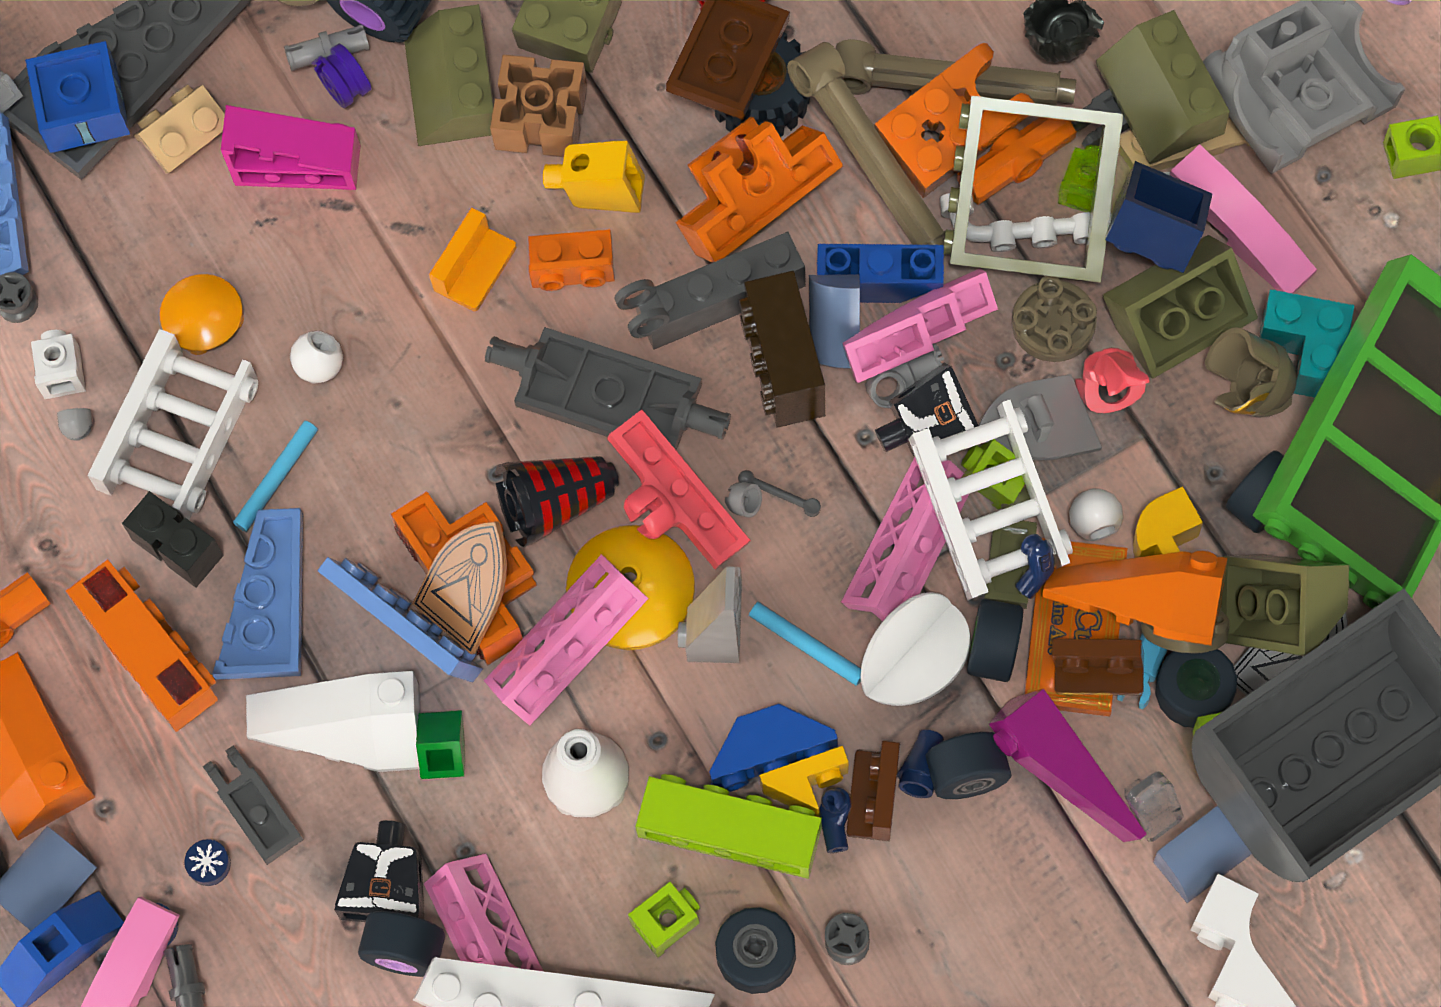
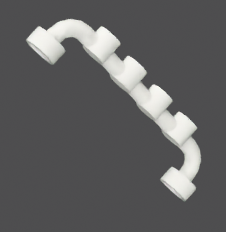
(1041, 229)

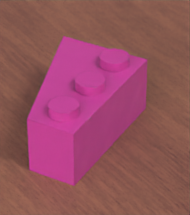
(288, 151)

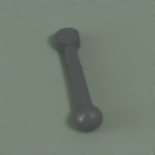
(810, 506)

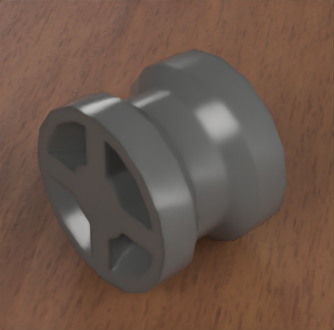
(11, 288)
(843, 930)

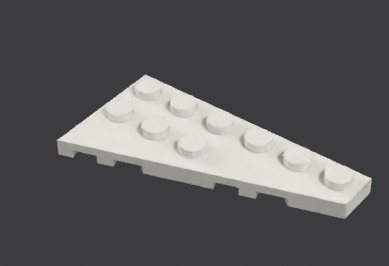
(486, 985)

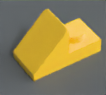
(794, 781)

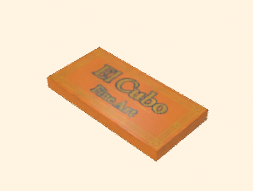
(1061, 621)

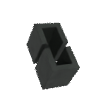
(184, 545)

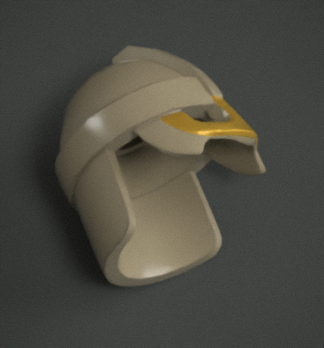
(1258, 373)

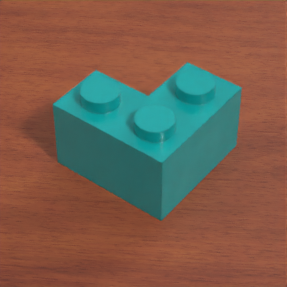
(1309, 329)

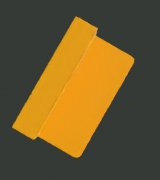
(471, 262)

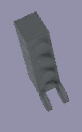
(706, 293)

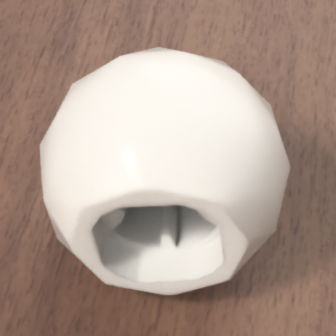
(316, 357)
(1095, 514)

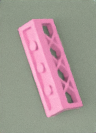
(915, 549)
(568, 642)
(464, 917)

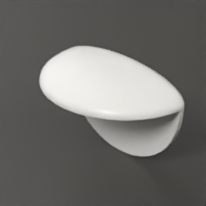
(915, 651)

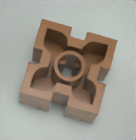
(538, 105)

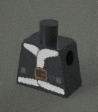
(929, 403)
(382, 877)

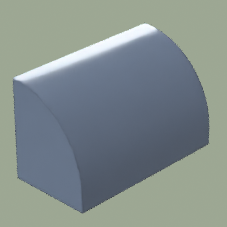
(833, 315)
(1200, 854)
(43, 879)

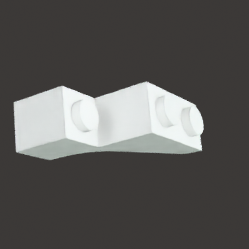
(1225, 923)

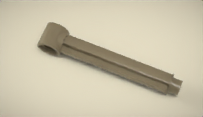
(868, 69)
(820, 75)

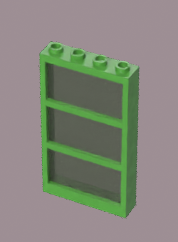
(1368, 453)

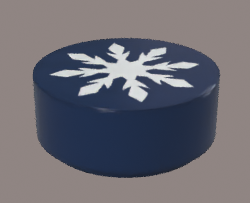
(207, 862)

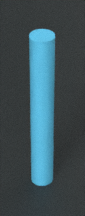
(275, 475)
(806, 643)

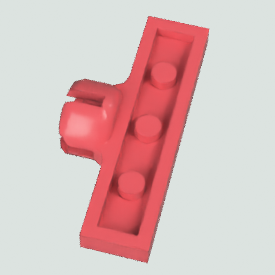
(673, 493)

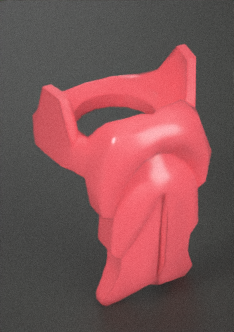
(1116, 371)

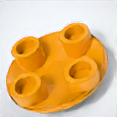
(201, 312)

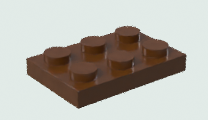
(728, 54)

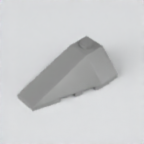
(714, 621)

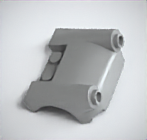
(1300, 79)

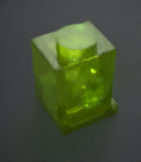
(1077, 187)

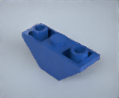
(885, 270)
(767, 742)
(57, 948)

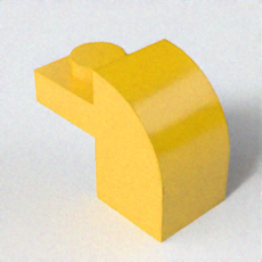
(1166, 525)

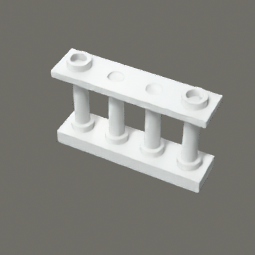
(149, 395)
(946, 492)

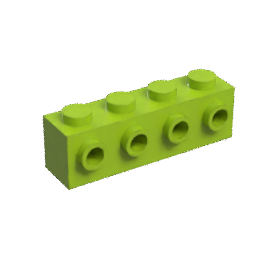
(729, 826)

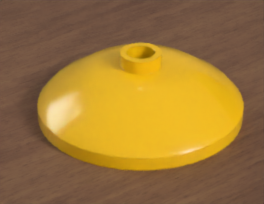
(661, 575)

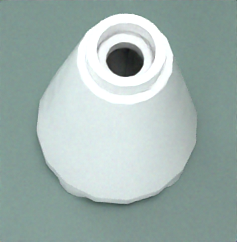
(590, 782)

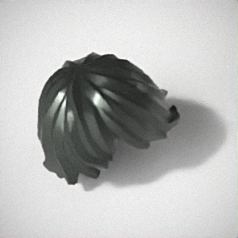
(1061, 29)

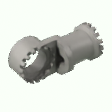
(905, 374)

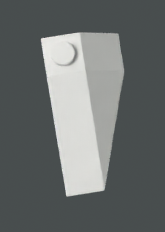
(349, 719)

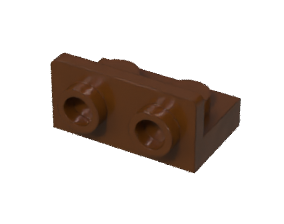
(1098, 666)
(873, 793)

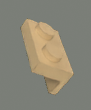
(182, 127)

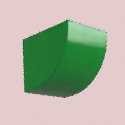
(441, 744)

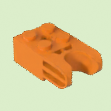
(939, 110)

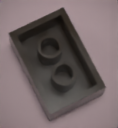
(782, 349)

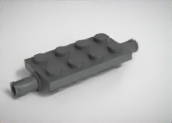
(604, 387)

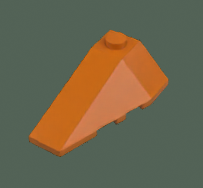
(1169, 591)
(36, 764)

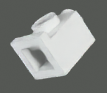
(62, 375)

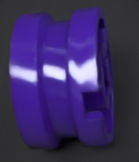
(341, 75)

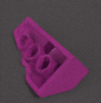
(1046, 745)

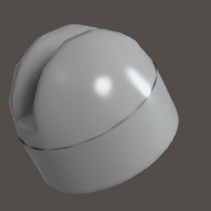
(75, 423)
(744, 507)

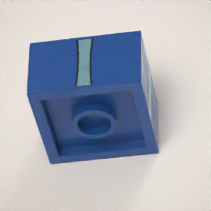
(77, 97)

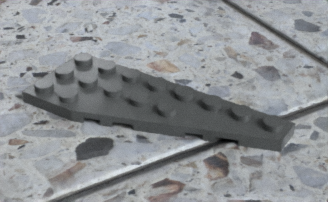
(150, 48)

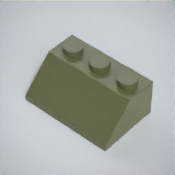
(450, 76)
(1163, 88)
(1178, 314)
(1283, 601)

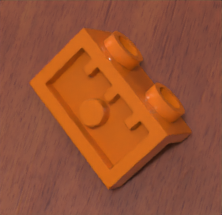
(571, 259)

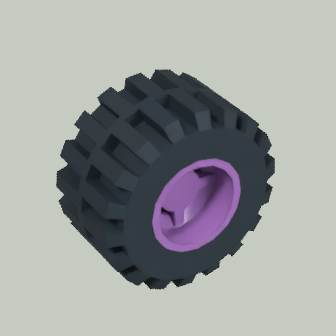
(382, 19)

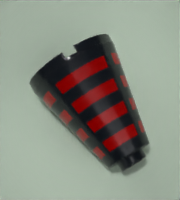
(551, 492)

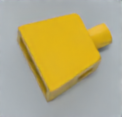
(599, 176)

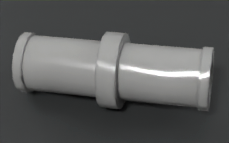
(305, 52)

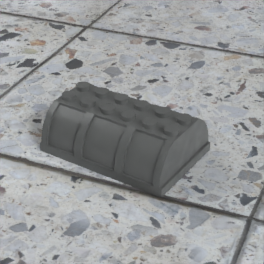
(1330, 742)

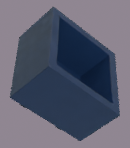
(1159, 217)

